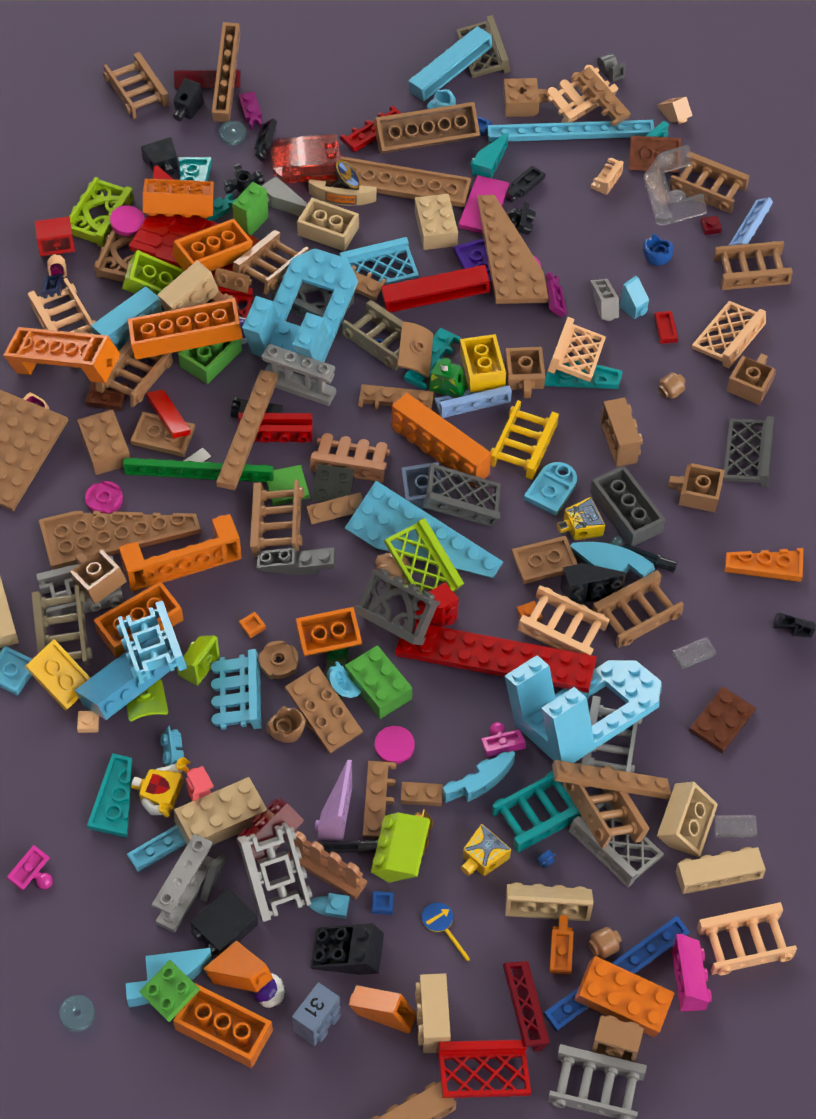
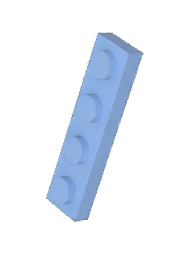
(752, 222)

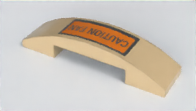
(342, 196)

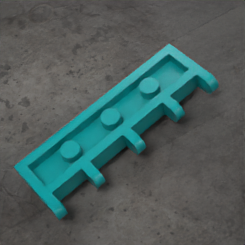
(441, 344)

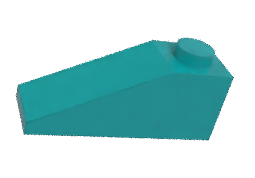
(489, 158)

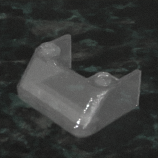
(666, 204)

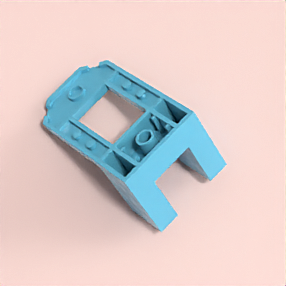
(314, 337)
(562, 720)

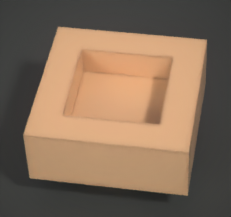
(87, 722)

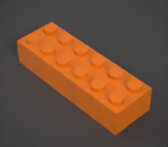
(185, 328)
(439, 438)

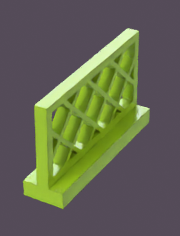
(435, 552)

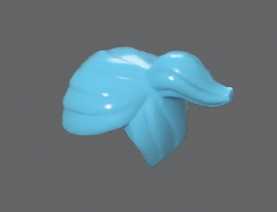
(441, 99)

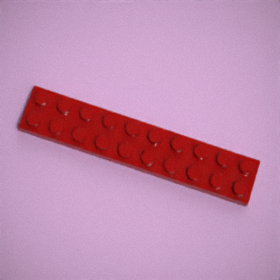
(498, 656)

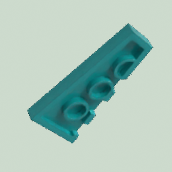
(195, 168)
(602, 378)
(113, 799)

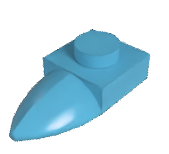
(331, 905)

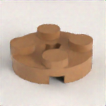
(278, 670)

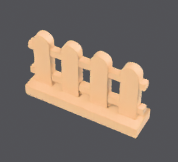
(577, 101)

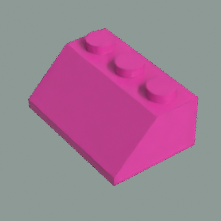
(690, 974)

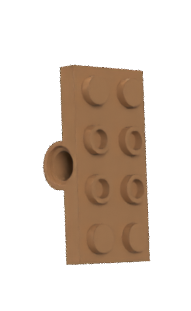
(323, 710)

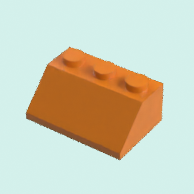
(328, 631)

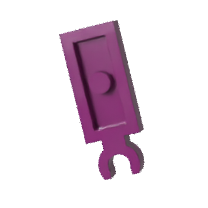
(250, 108)
(555, 295)

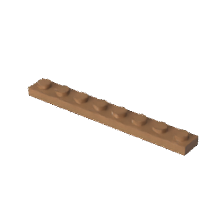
(247, 430)

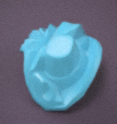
(341, 682)

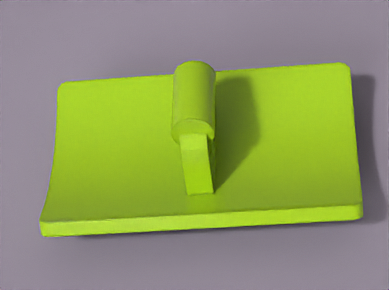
(148, 702)

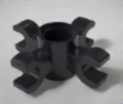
(243, 179)

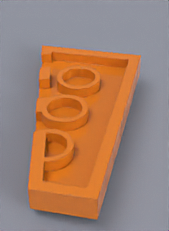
(777, 565)

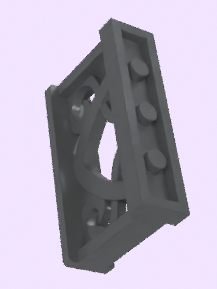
(301, 307)
(373, 612)

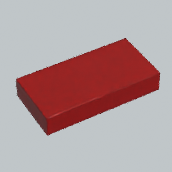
(665, 327)

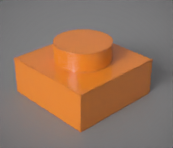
(527, 610)
(252, 625)

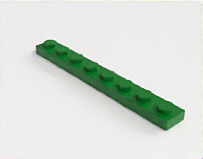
(192, 469)

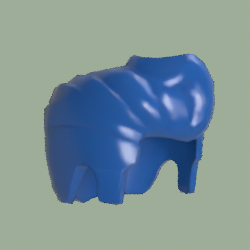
(657, 250)

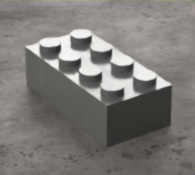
(627, 506)

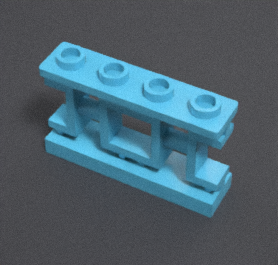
(166, 637)

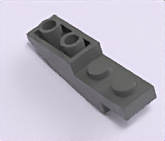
(296, 562)

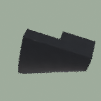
(799, 626)

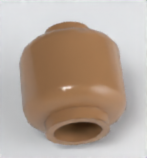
(672, 385)
(604, 942)

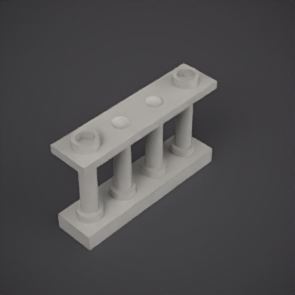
(598, 710)
(183, 883)
(591, 1062)

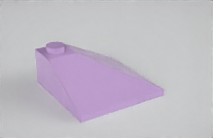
(335, 812)

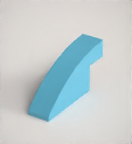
(612, 557)
(189, 962)

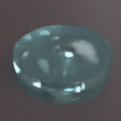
(232, 133)
(74, 1004)

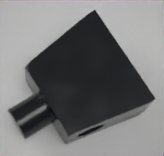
(188, 100)
(161, 154)

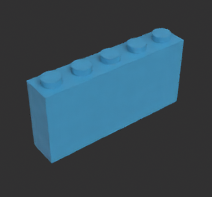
(115, 684)

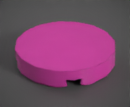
(126, 220)
(104, 497)
(394, 744)

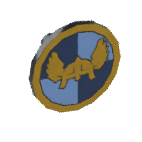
(346, 175)

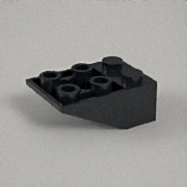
(590, 583)
(348, 949)

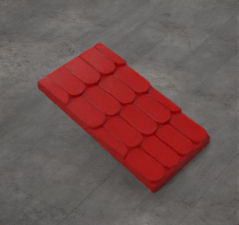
(160, 231)

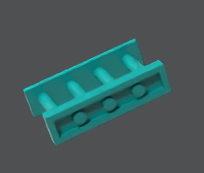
(540, 829)

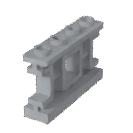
(316, 374)
(61, 576)
(259, 876)

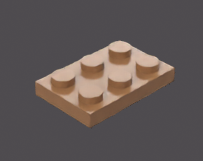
(153, 435)
(543, 559)

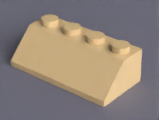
(548, 902)

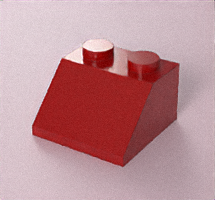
(447, 610)

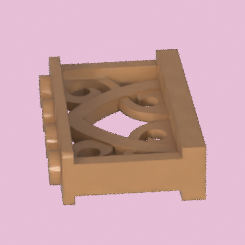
(109, 249)

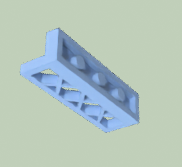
(472, 401)

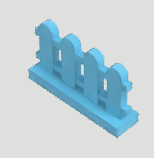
(241, 699)

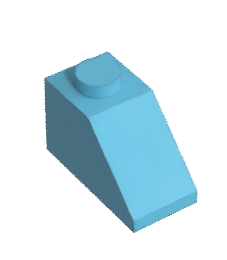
(634, 298)

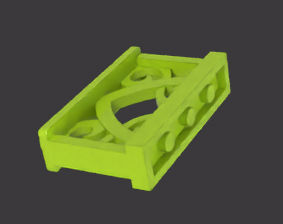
(91, 199)

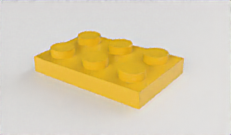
(57, 673)

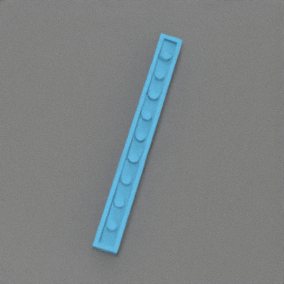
(570, 130)

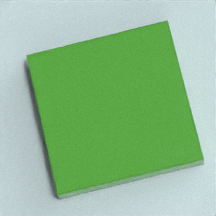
(284, 480)

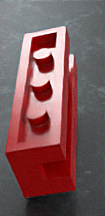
(285, 427)

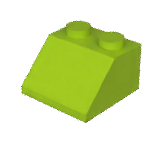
(200, 658)

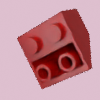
(54, 236)

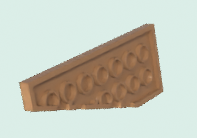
(512, 267)
(87, 533)

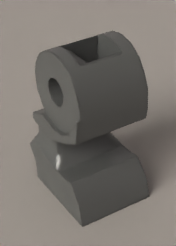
(610, 67)

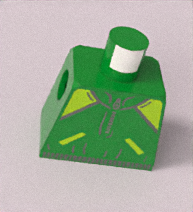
(448, 379)

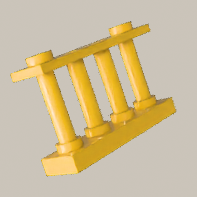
(537, 452)

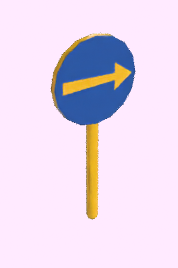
(438, 918)

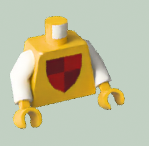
(161, 787)

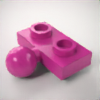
(502, 741)
(29, 868)

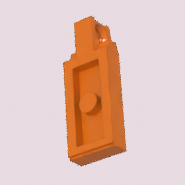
(561, 947)

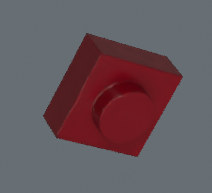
(710, 225)

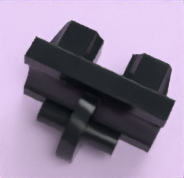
(520, 218)

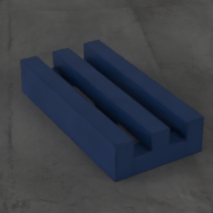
(56, 285)

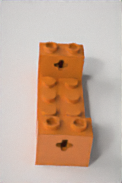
(90, 352)
(182, 562)

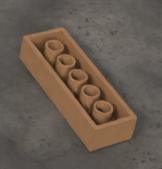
(426, 128)

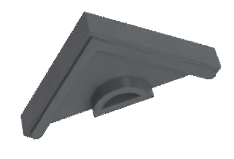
(213, 873)

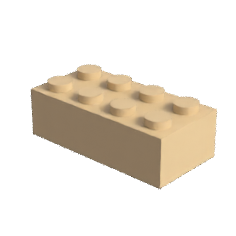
(220, 812)

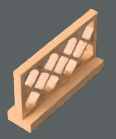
(742, 338)
(565, 346)

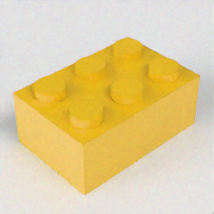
(482, 363)

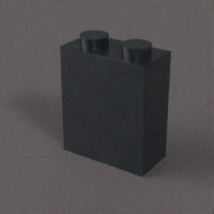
(223, 922)

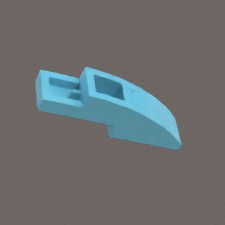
(487, 776)

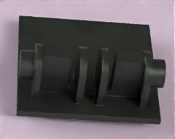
(332, 483)

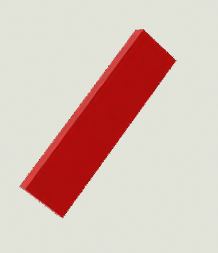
(168, 413)

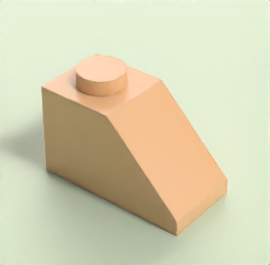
(676, 109)

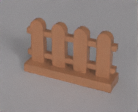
(363, 469)
(329, 867)

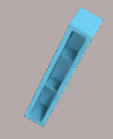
(450, 63)

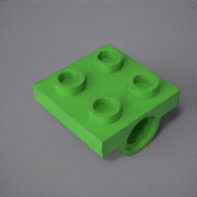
(169, 990)

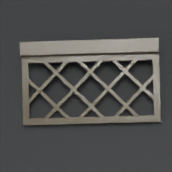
(497, 48)

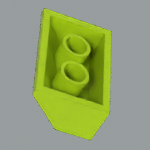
(400, 847)

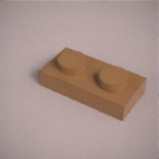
(421, 794)

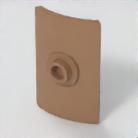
(415, 348)

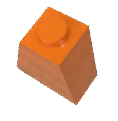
(238, 969)
(383, 1007)

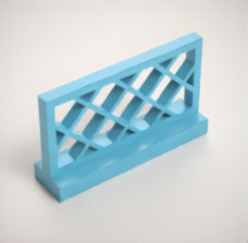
(382, 250)

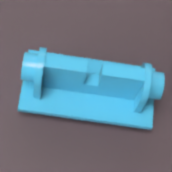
(170, 741)

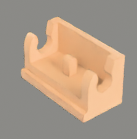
(608, 176)

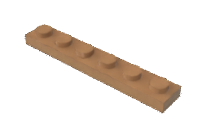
(611, 779)

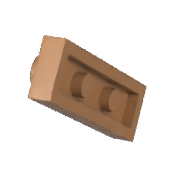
(334, 508)

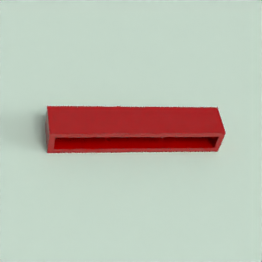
(436, 288)

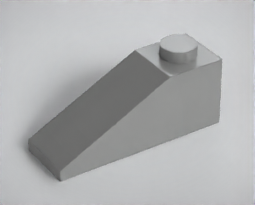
(283, 198)
(605, 299)

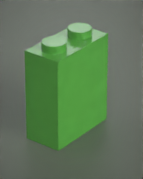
(251, 208)

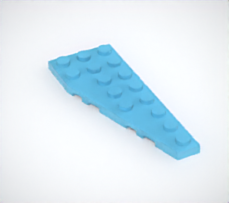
(387, 513)

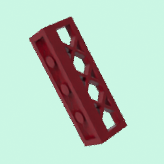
(205, 77)
(529, 1004)

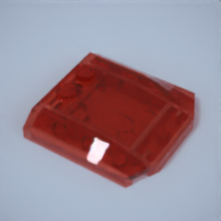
(305, 158)

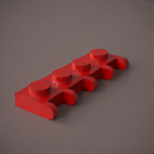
(366, 134)

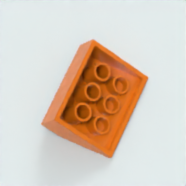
(178, 197)

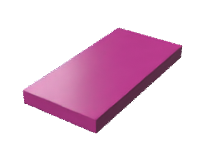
(482, 186)

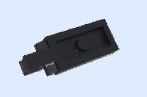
(264, 139)
(525, 183)

